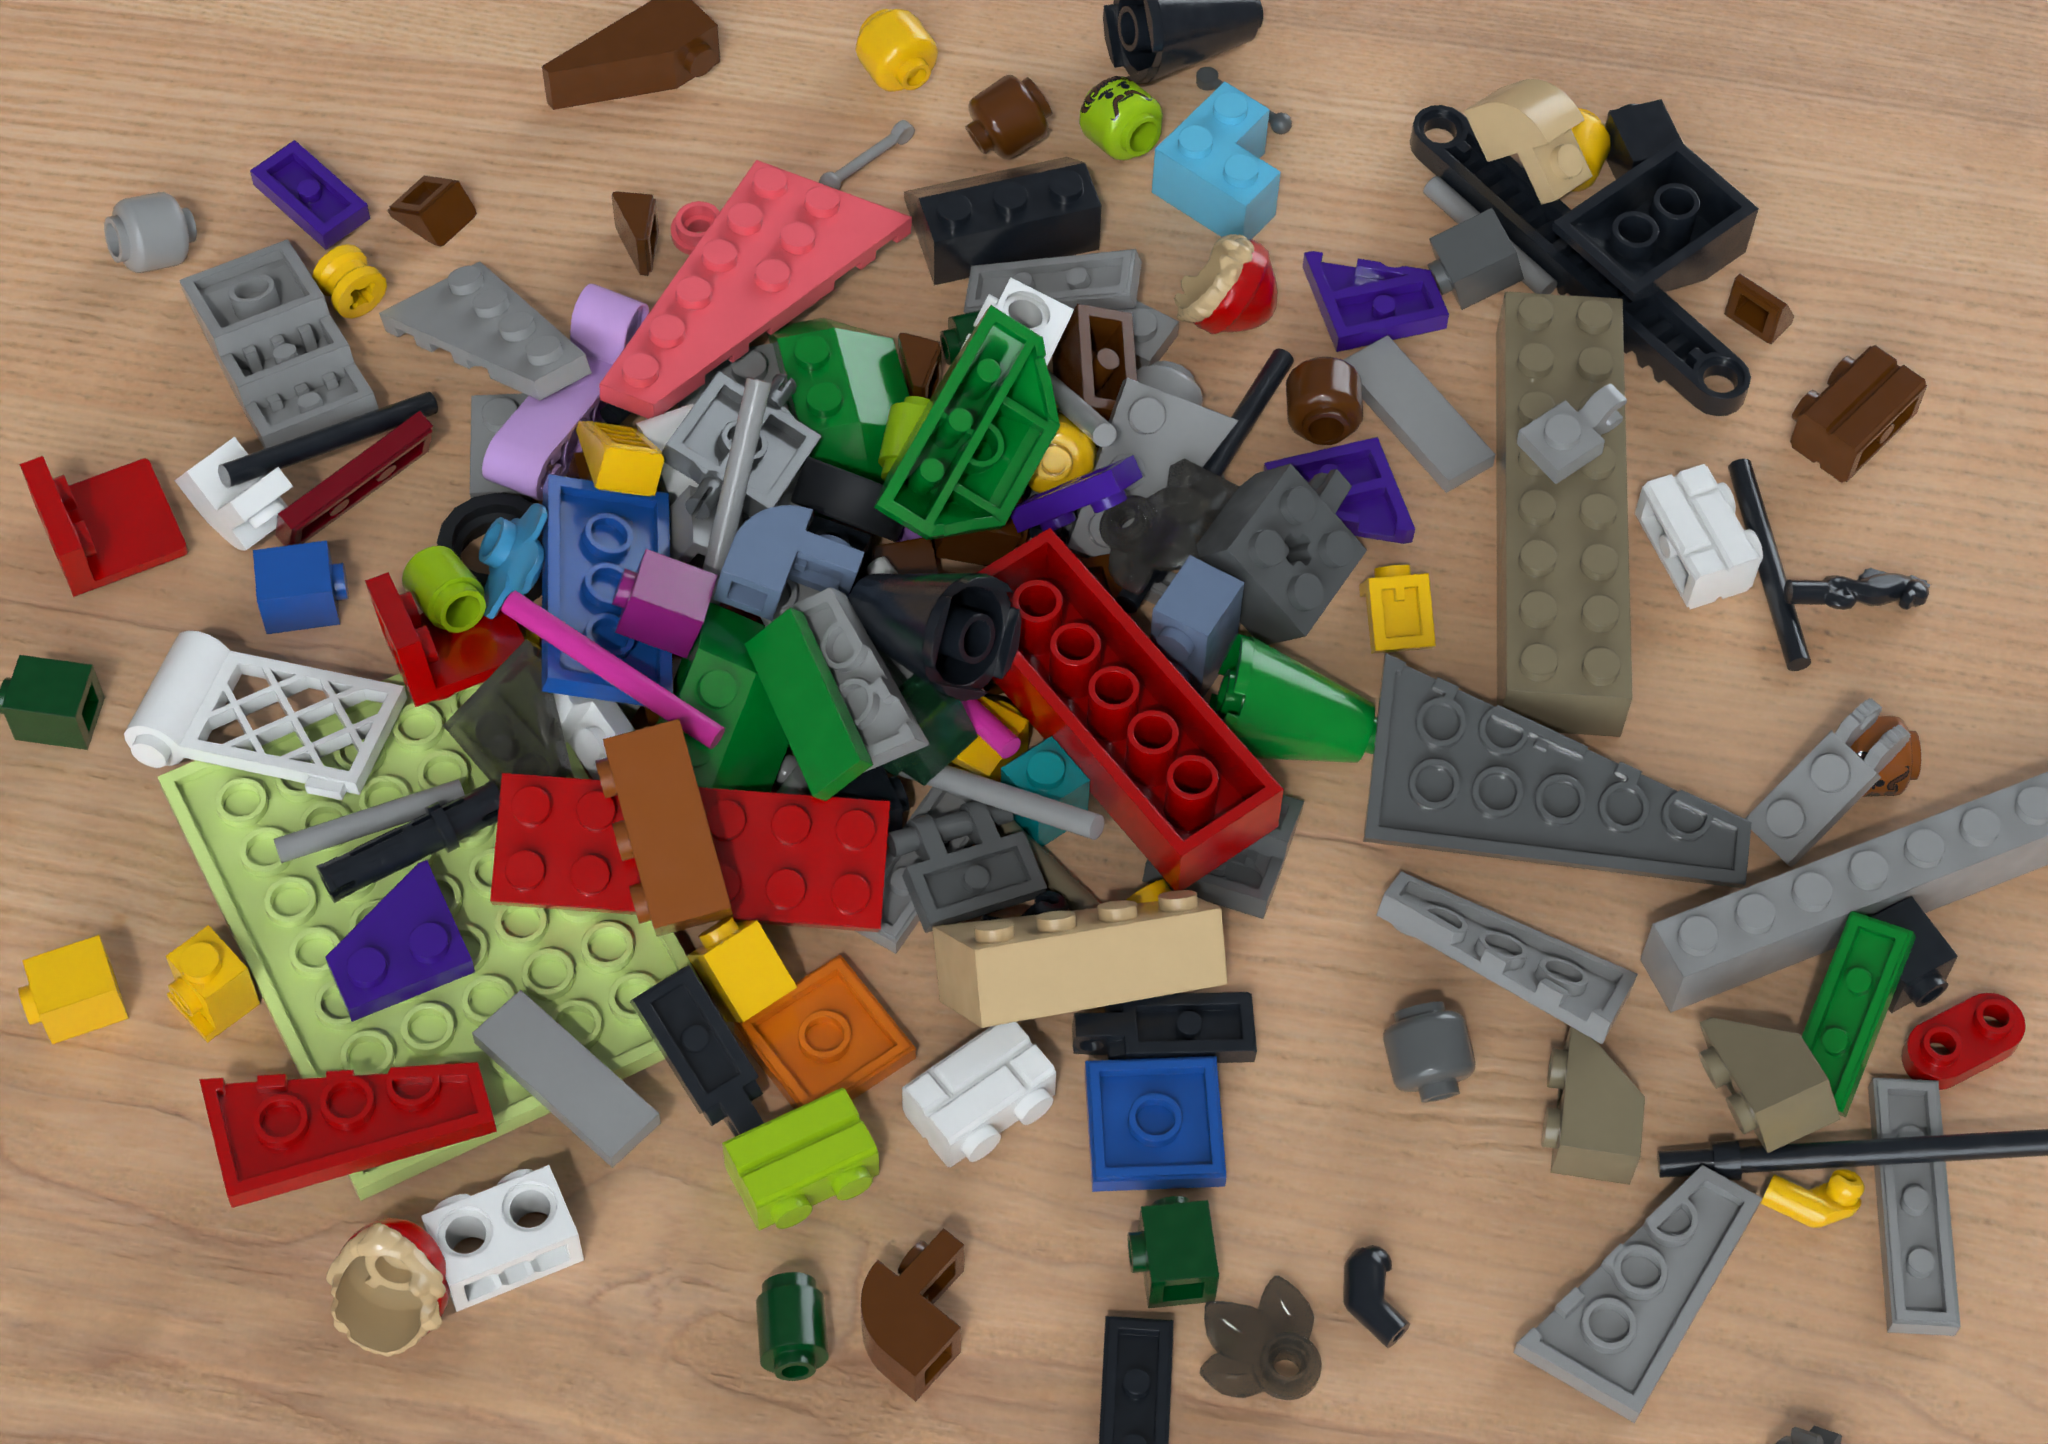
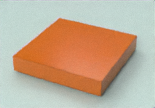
(826, 1037)

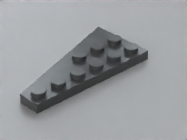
(1504, 787)

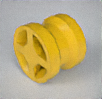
(349, 281)

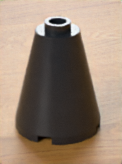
(1170, 35)
(942, 627)

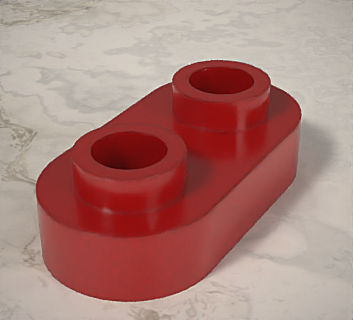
(1967, 1037)

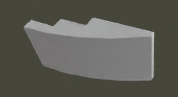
(278, 344)

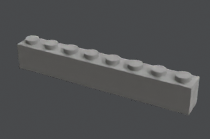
(1809, 906)

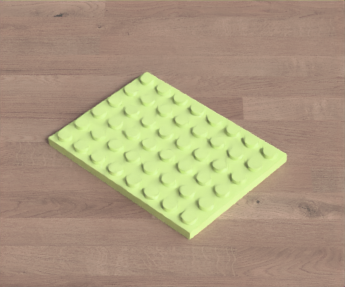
(284, 922)

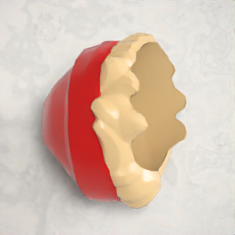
(1232, 290)
(388, 1286)

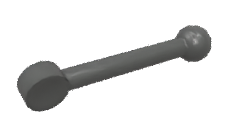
(1208, 80)

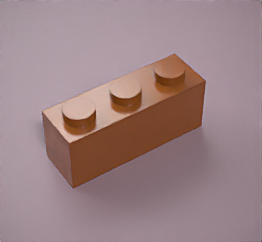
(664, 828)

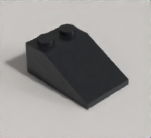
(1661, 224)

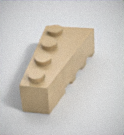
(1079, 958)

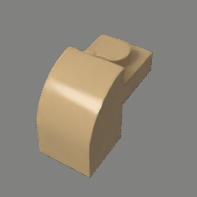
(1537, 125)

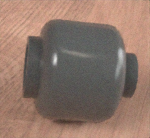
(1429, 1051)

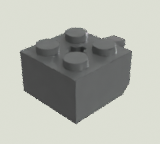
(1286, 549)

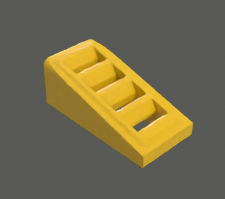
(620, 458)

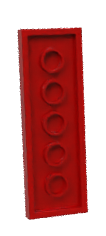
(778, 853)

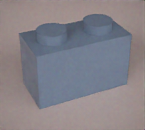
(1197, 621)

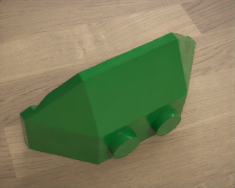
(842, 390)
(976, 435)
(726, 688)

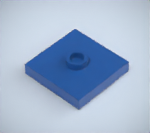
(1154, 1124)

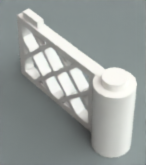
(191, 700)

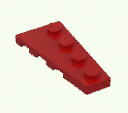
(313, 1130)

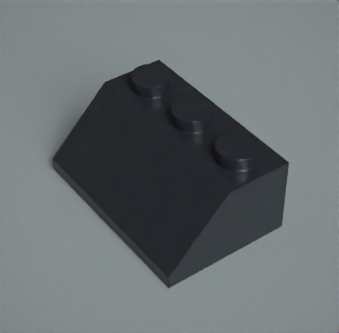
(1006, 217)

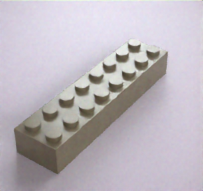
(1563, 542)

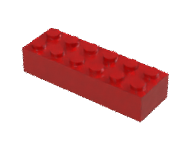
(1130, 719)

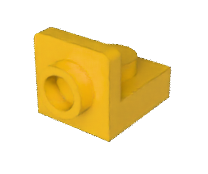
(1398, 610)

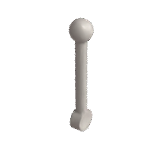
(900, 134)

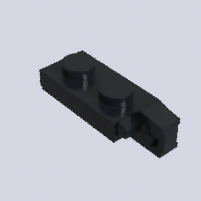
(1171, 1028)
(701, 1050)

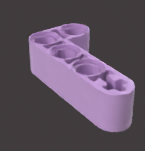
(543, 432)

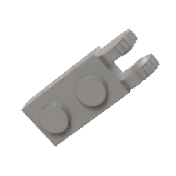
(1824, 785)

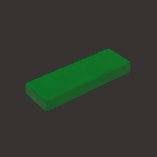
(808, 704)
(1855, 1001)

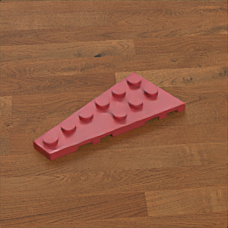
(751, 273)

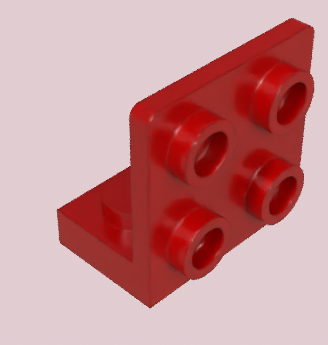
(105, 523)
(431, 658)

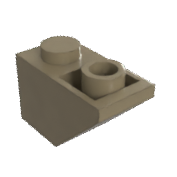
(1771, 1080)
(1596, 1114)

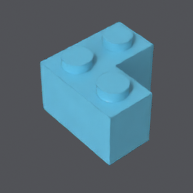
(1215, 167)

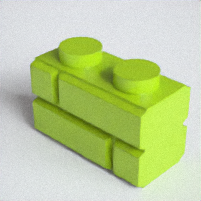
(802, 1160)

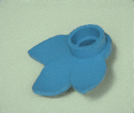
(512, 556)

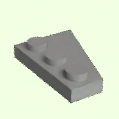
(1158, 433)
(862, 678)

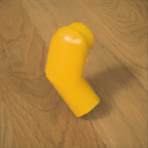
(1820, 1204)

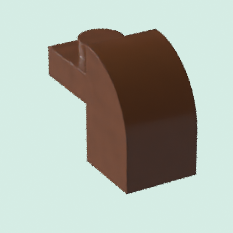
(901, 1326)

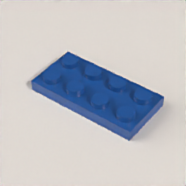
(586, 549)

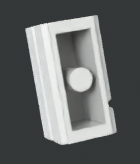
(1699, 535)
(980, 1093)

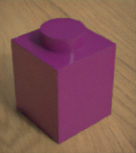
(663, 602)

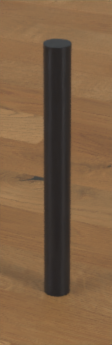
(325, 440)
(1771, 568)

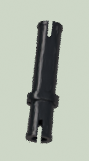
(402, 846)

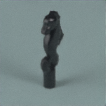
(1871, 589)

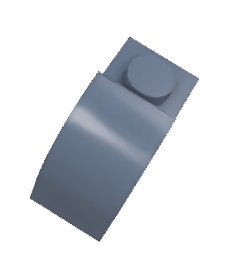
(779, 549)

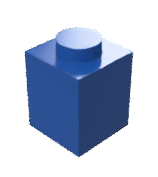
(298, 587)

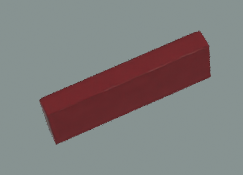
(354, 481)

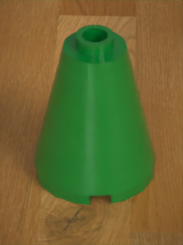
(1290, 709)

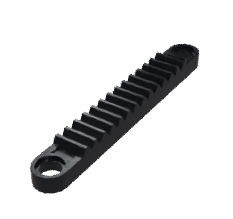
(1653, 327)

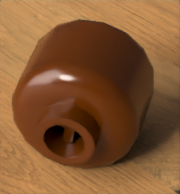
(1008, 117)
(1324, 400)

